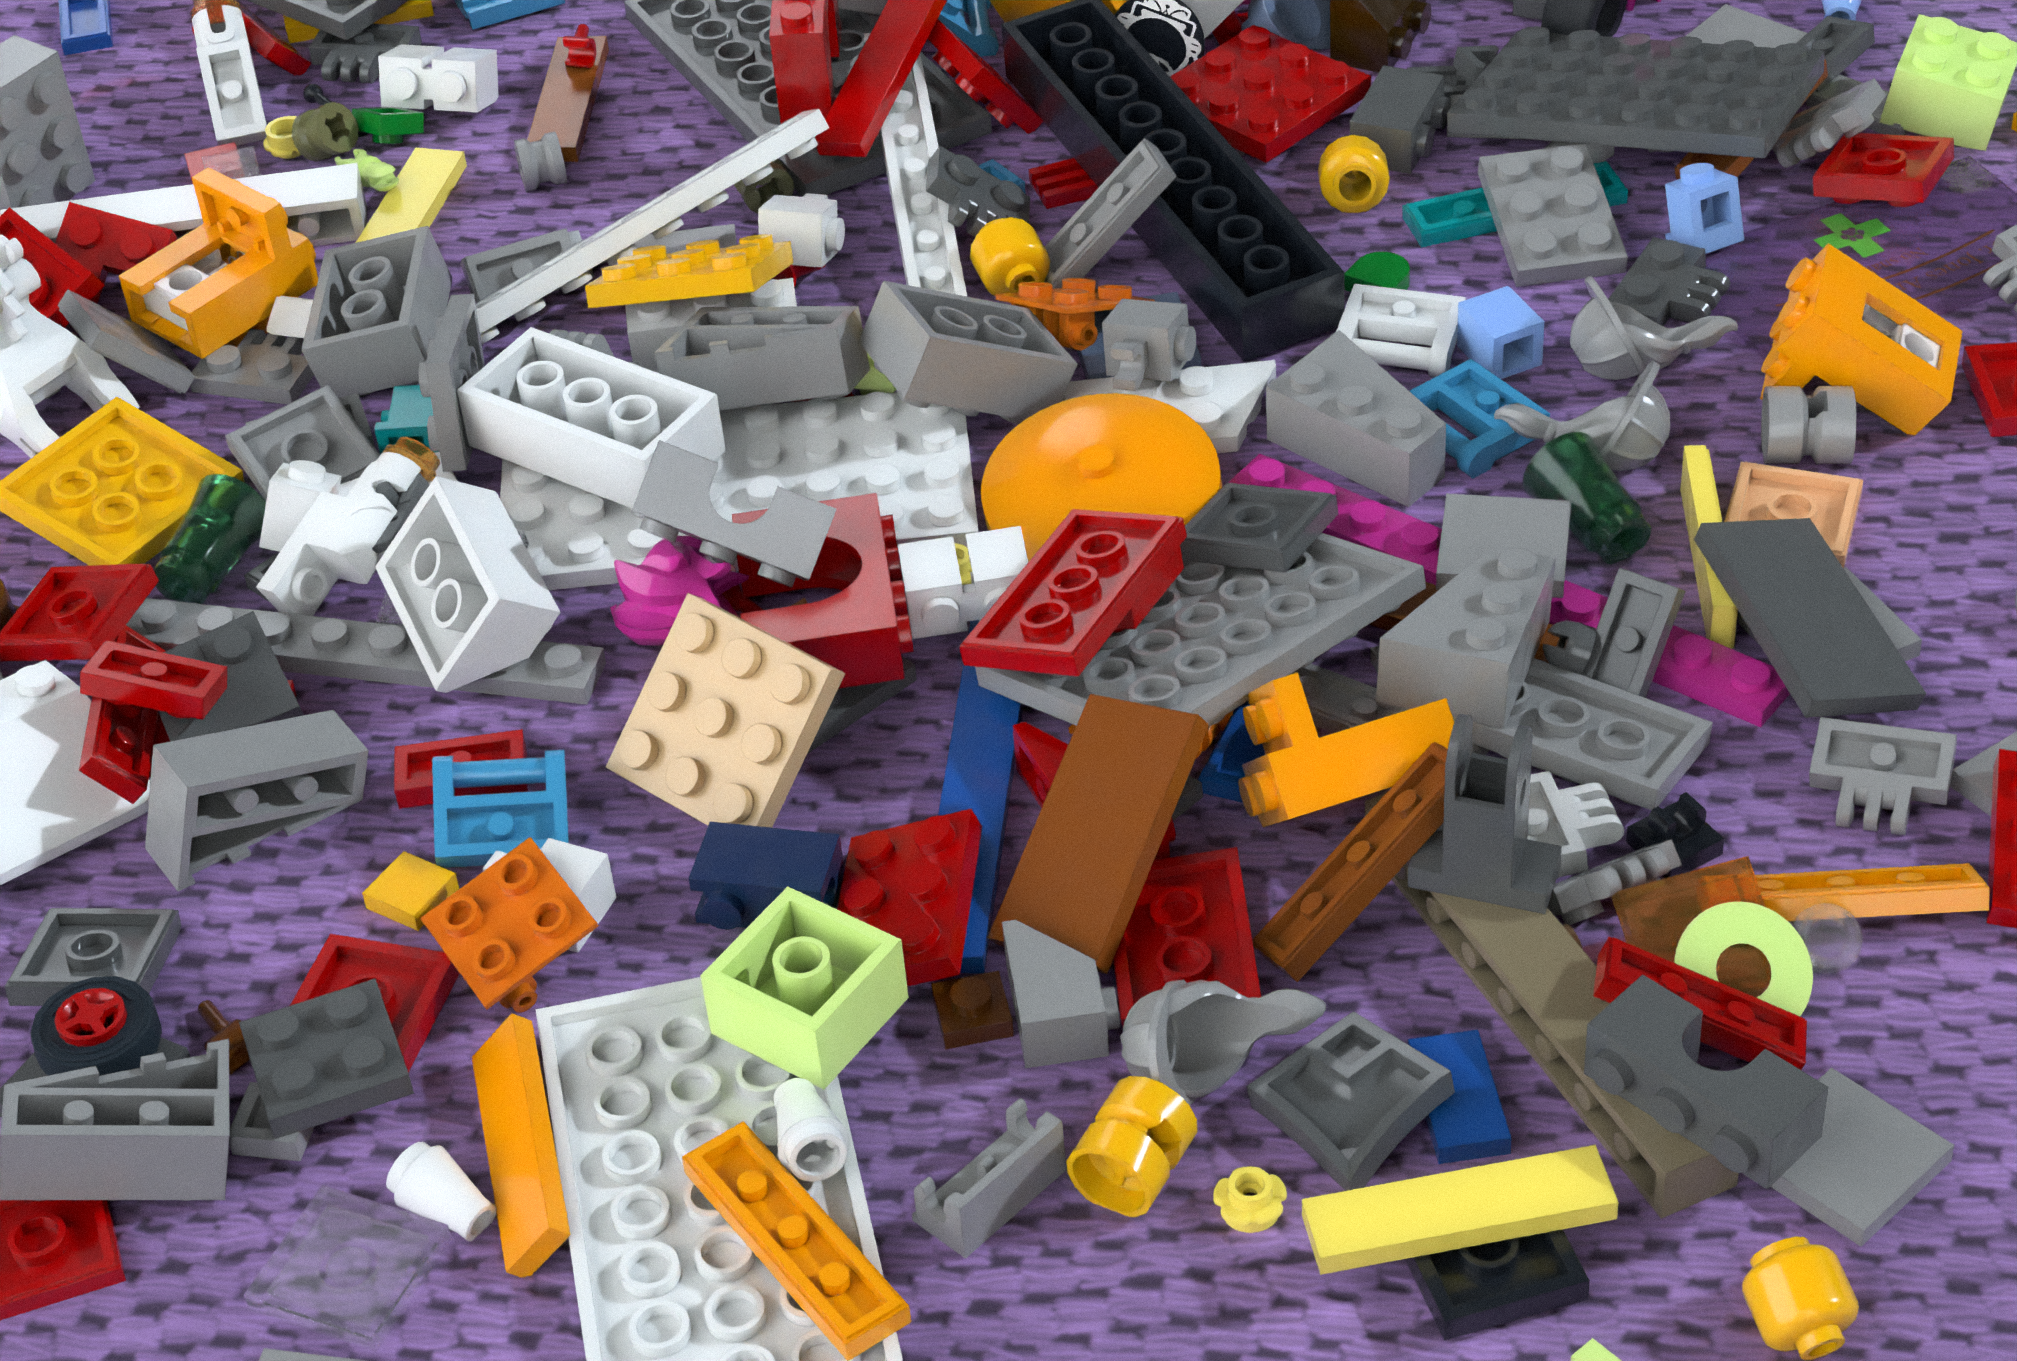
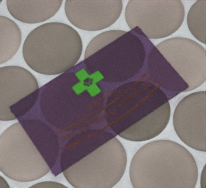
(1925, 250)

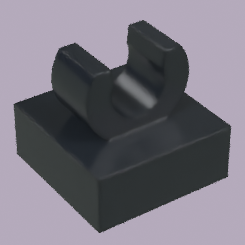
(1686, 826)

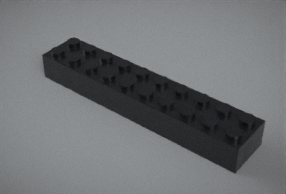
(1217, 221)

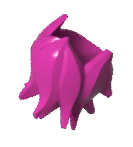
(660, 585)

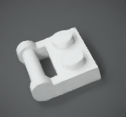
(1403, 318)

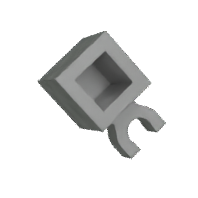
(1146, 342)

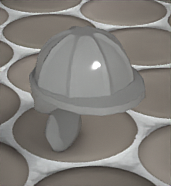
(1621, 342)
(1624, 429)
(1204, 1031)

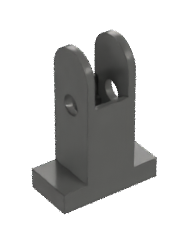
(1483, 840)

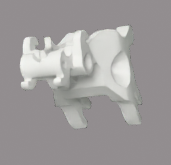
(41, 358)

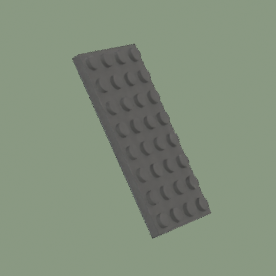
(729, 60)

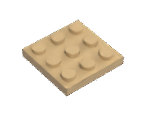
(724, 718)

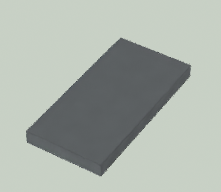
(1809, 617)

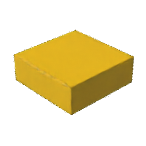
(409, 889)

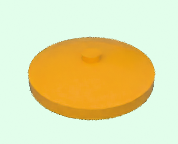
(1100, 457)

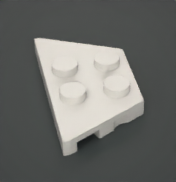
(1215, 397)

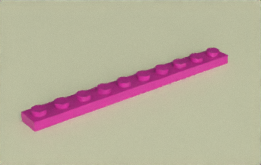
(1687, 665)

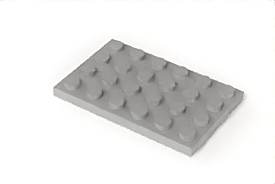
(1227, 633)

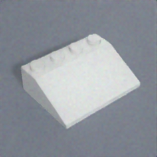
(43, 796)

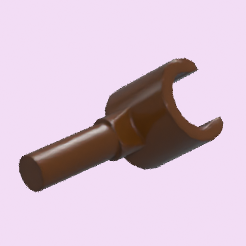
(225, 1030)

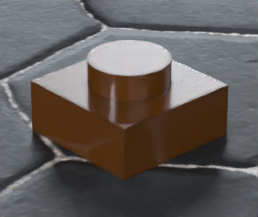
(972, 1010)

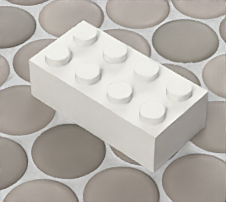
(584, 414)

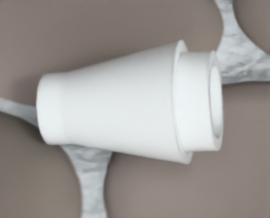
(809, 1134)
(436, 1188)

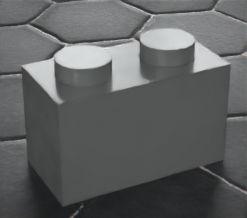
(1402, 115)

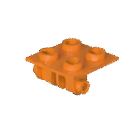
(1071, 309)
(509, 926)

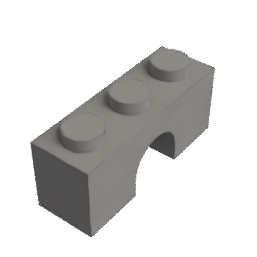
(678, 500)

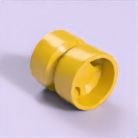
(1132, 1146)

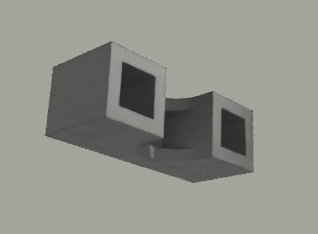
(1746, 1117)

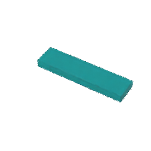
(1469, 215)

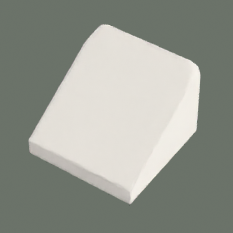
(289, 316)

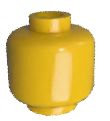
(1362, 187)
(1009, 254)
(1800, 1297)

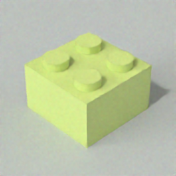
(1951, 82)
(805, 987)

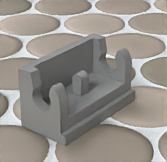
(993, 1183)

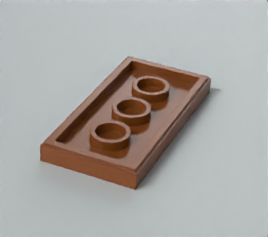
(1102, 825)

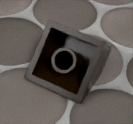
(1375, 31)

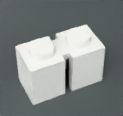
(456, 81)
(934, 586)

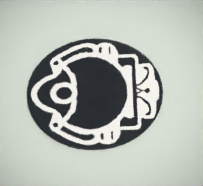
(1165, 31)

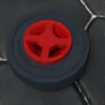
(96, 1024)

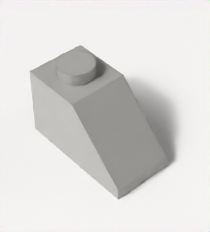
(1056, 999)

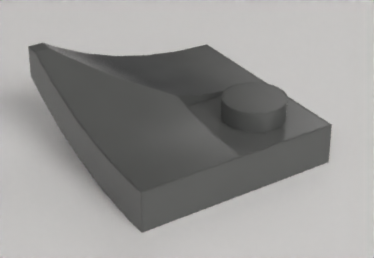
(255, 682)
(1351, 1097)

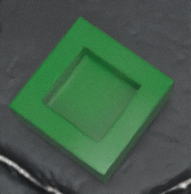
(388, 123)

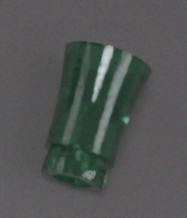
(1576, 472)
(210, 539)

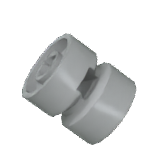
(1808, 424)

